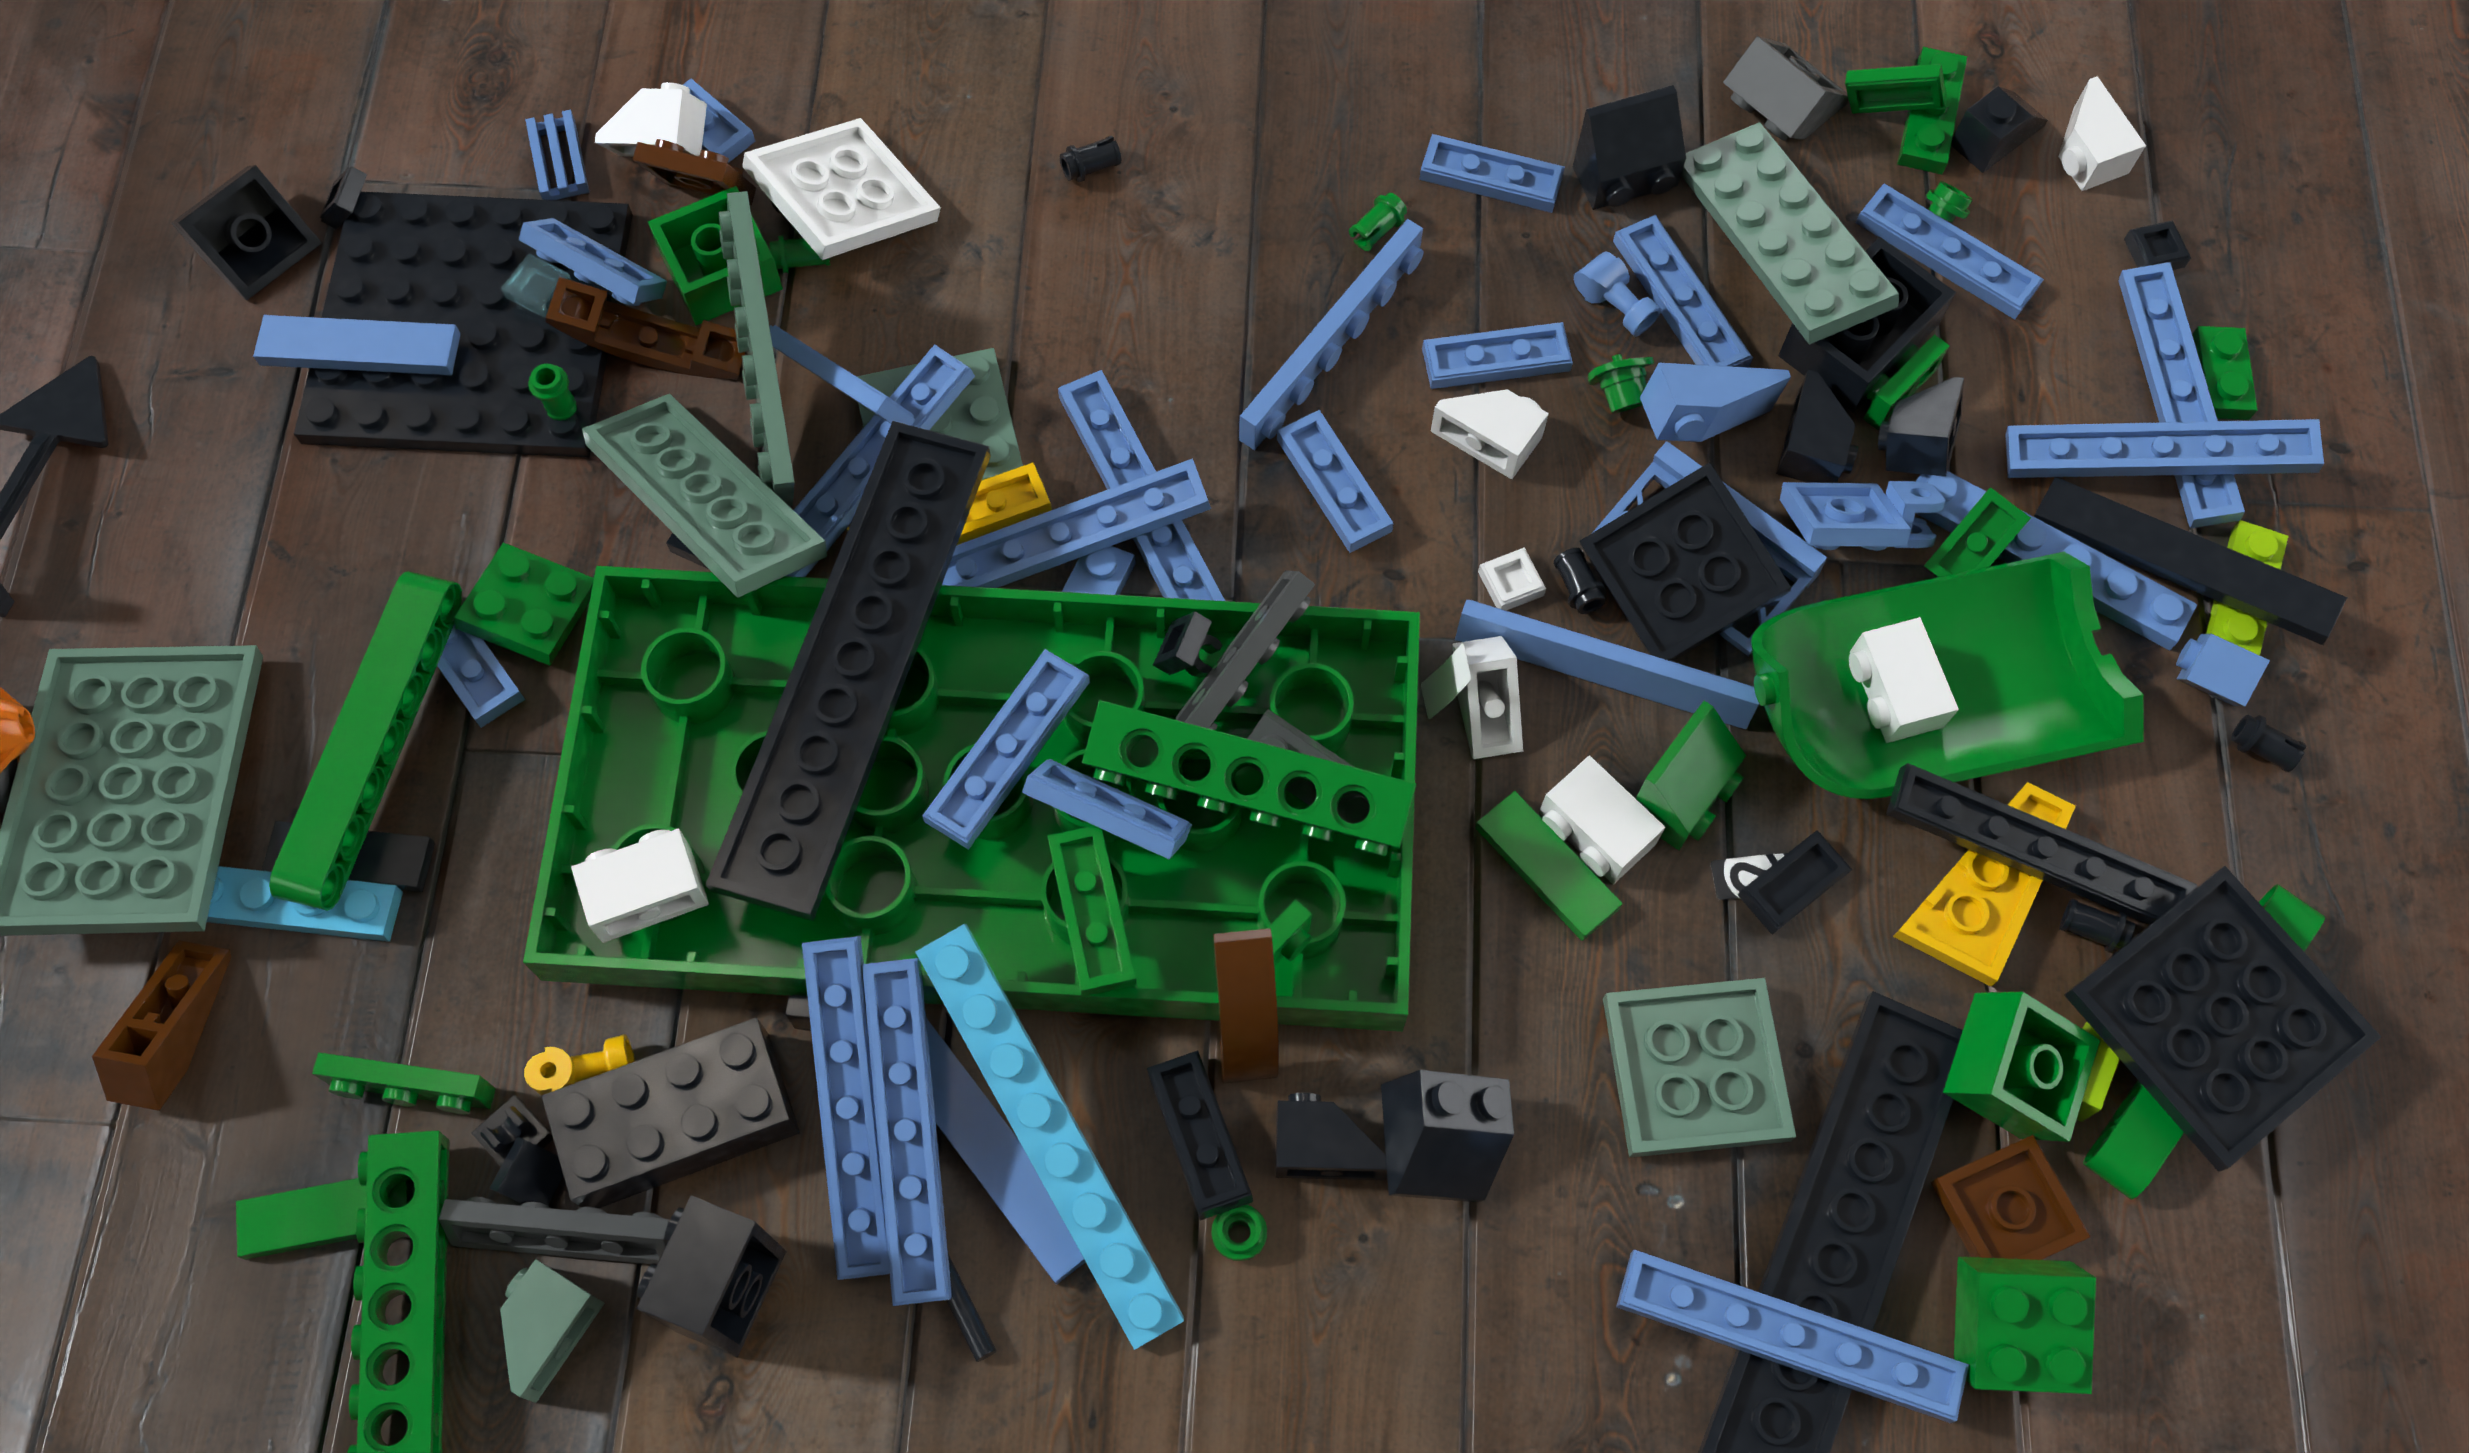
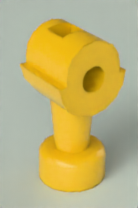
(557, 1069)

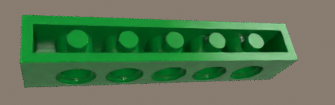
(1120, 727)
(421, 1336)

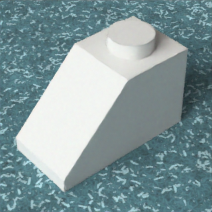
(653, 115)
(2098, 139)
(1492, 427)
(1491, 699)

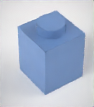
(2221, 668)

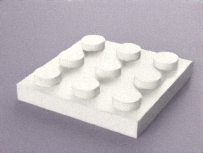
(841, 188)

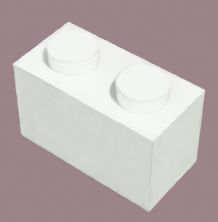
(1902, 680)
(1600, 820)
(639, 884)

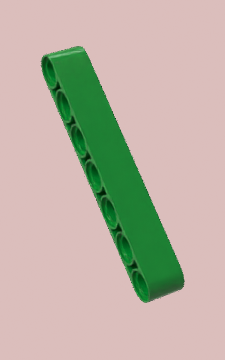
(366, 742)
(2141, 1130)

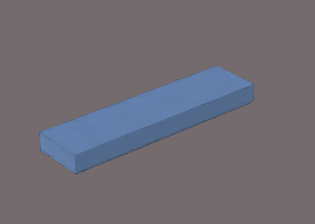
(1949, 251)
(1680, 295)
(357, 344)
(839, 377)
(1006, 749)

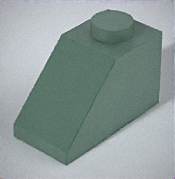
(542, 1326)

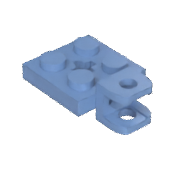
(1862, 513)

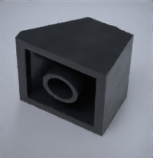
(1630, 148)
(247, 232)
(1445, 1134)

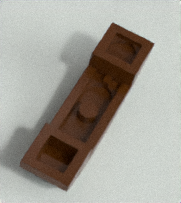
(641, 336)
(1247, 1005)

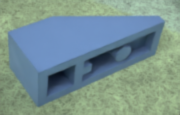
(1706, 400)

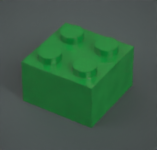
(694, 256)
(2022, 1066)
(2025, 1324)

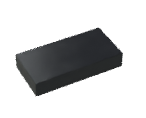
(1794, 882)

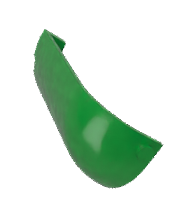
(2012, 653)

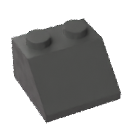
(1784, 89)

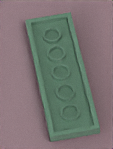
(1787, 234)
(754, 337)
(705, 494)

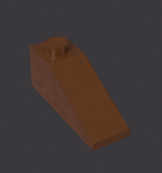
(161, 1027)

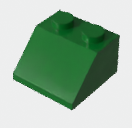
(1692, 776)

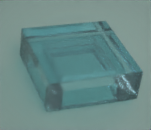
(533, 284)

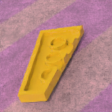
(1982, 902)

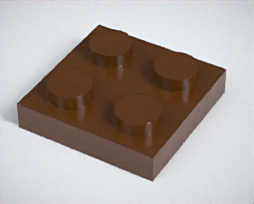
(703, 173)
(2010, 1205)

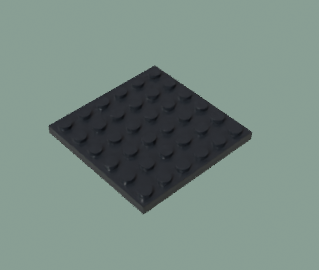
(447, 265)

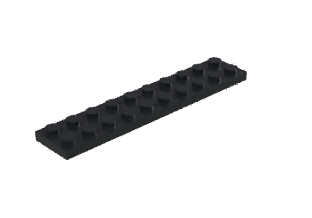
(849, 673)
(1844, 1222)

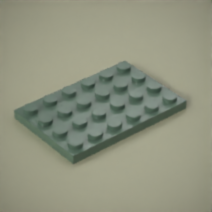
(125, 789)

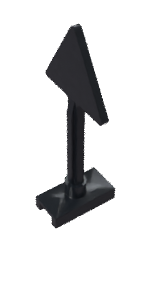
(59, 411)

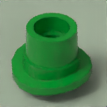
(1622, 381)

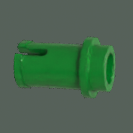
(1386, 213)
(794, 253)
(550, 386)

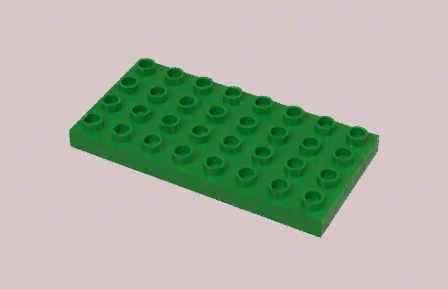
(686, 683)

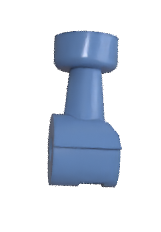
(1607, 280)

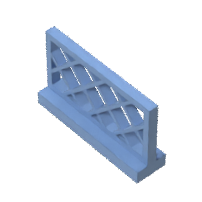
(1790, 553)

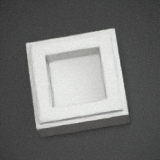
(1512, 580)

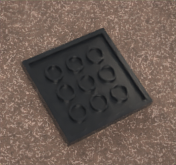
(2222, 1018)

